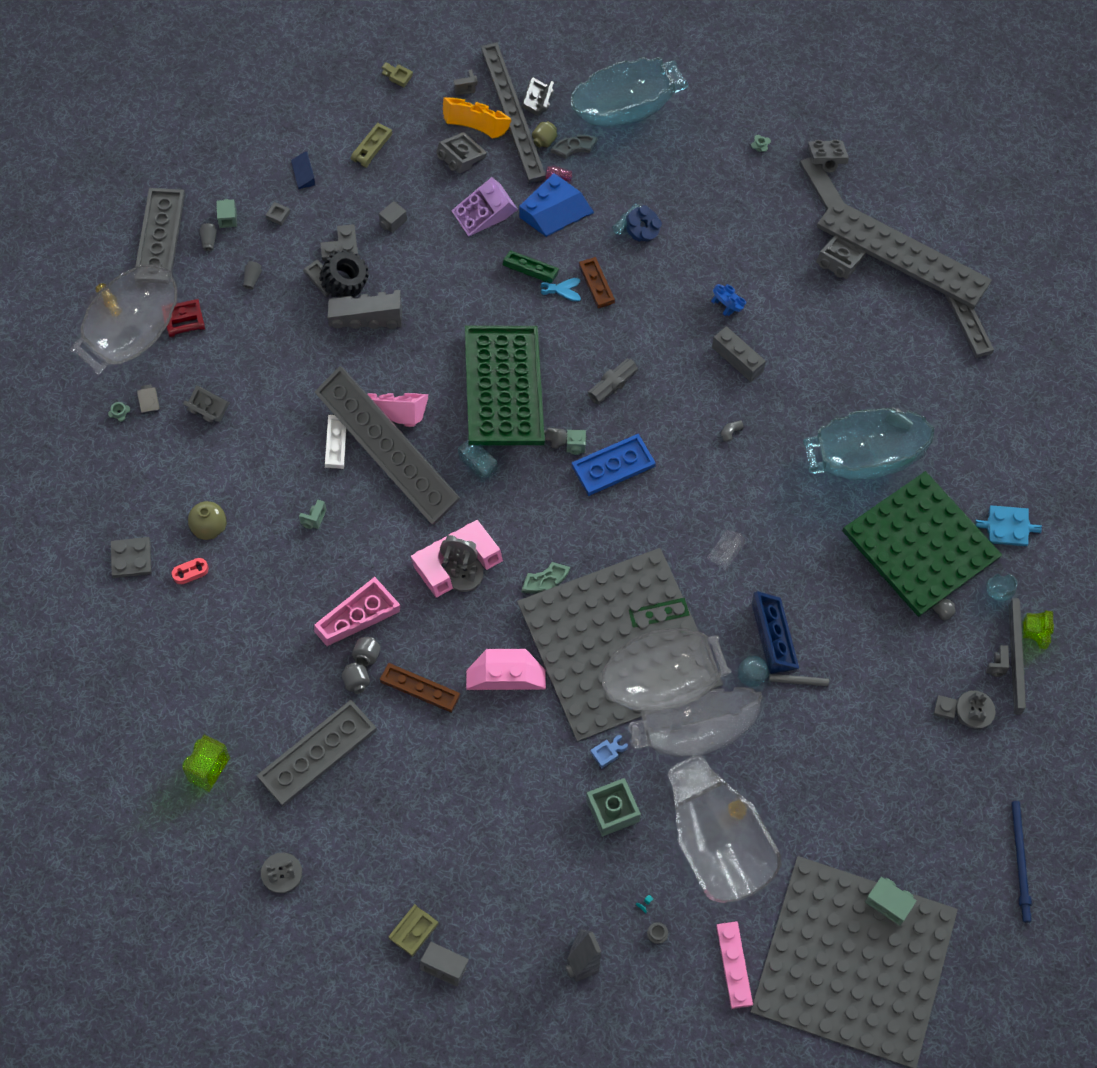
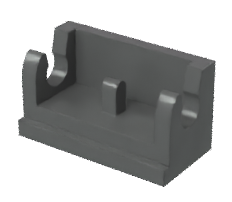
(443, 964)

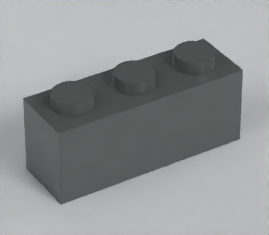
(738, 354)

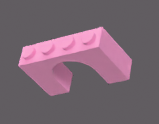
(429, 560)

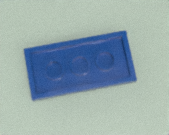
(613, 464)

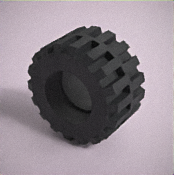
(349, 264)

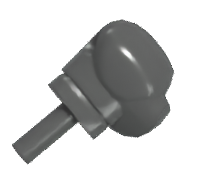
(556, 436)
(945, 609)

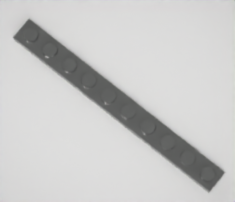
(511, 107)

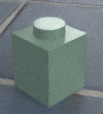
(226, 213)

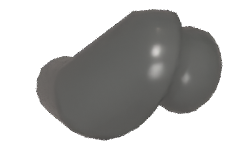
(730, 428)

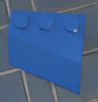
(554, 206)

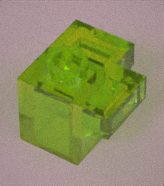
(1039, 628)

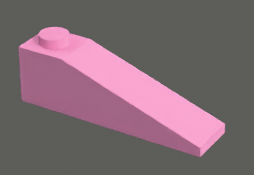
(402, 409)

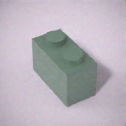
(891, 900)

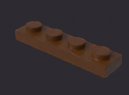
(420, 687)

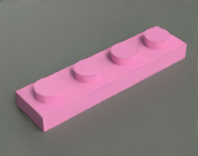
(734, 965)

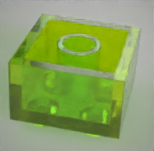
(206, 762)

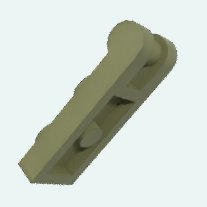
(371, 144)

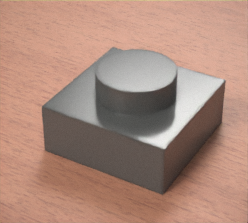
(278, 213)
(945, 707)

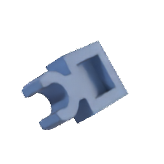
(606, 752)

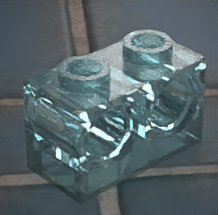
(477, 460)

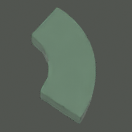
(549, 578)

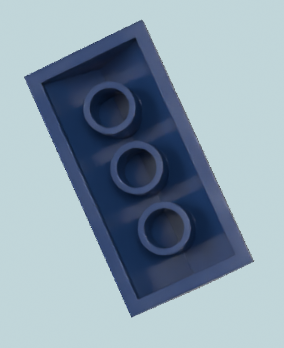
(774, 633)

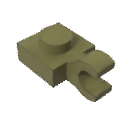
(397, 75)

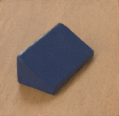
(303, 171)

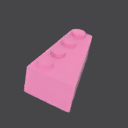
(360, 610)

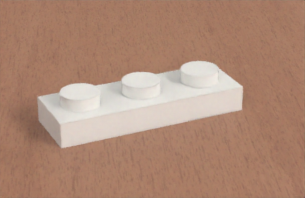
(335, 443)

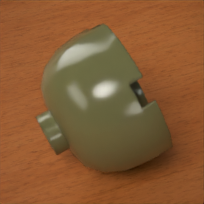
(207, 520)

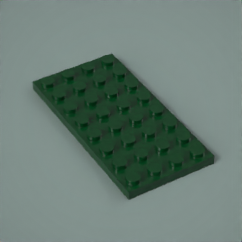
(503, 385)

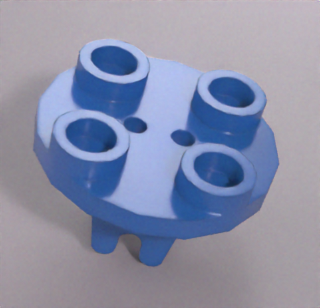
(728, 298)

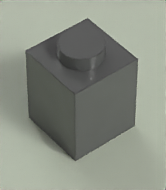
(392, 217)

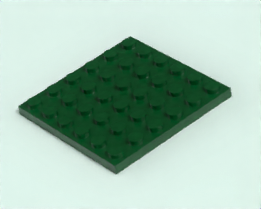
(921, 543)

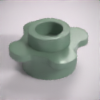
(761, 147)
(119, 406)

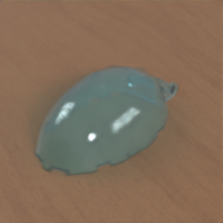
(626, 91)
(870, 443)

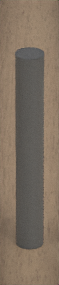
(798, 680)

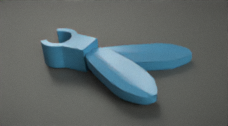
(563, 289)

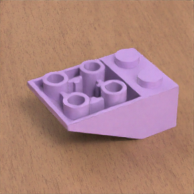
(484, 207)

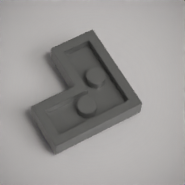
(345, 241)

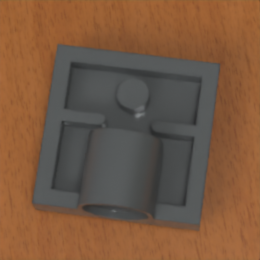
(824, 151)

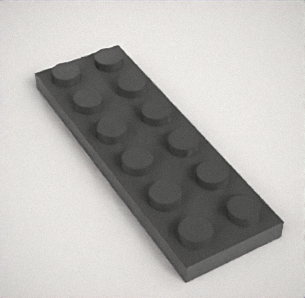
(161, 227)
(316, 753)

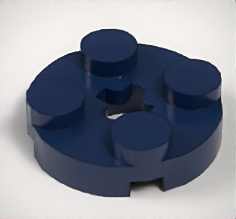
(647, 216)

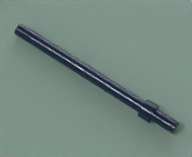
(1024, 900)

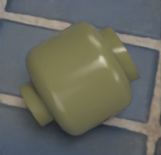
(544, 134)

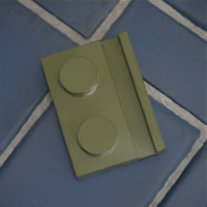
(413, 930)

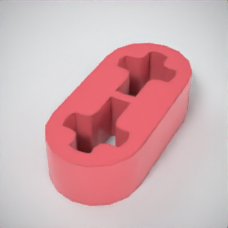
(190, 571)

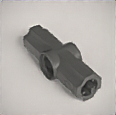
(612, 381)

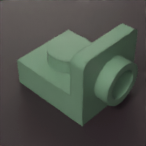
(576, 441)
(316, 516)

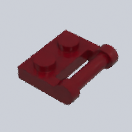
(185, 312)

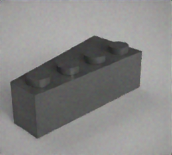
(366, 311)

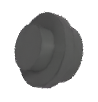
(657, 933)

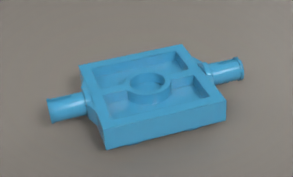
(1008, 525)

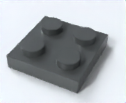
(131, 557)

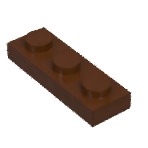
(596, 282)

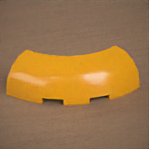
(475, 116)

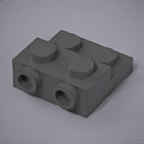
(460, 152)
(840, 257)

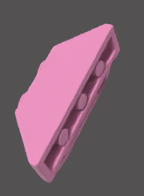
(506, 671)

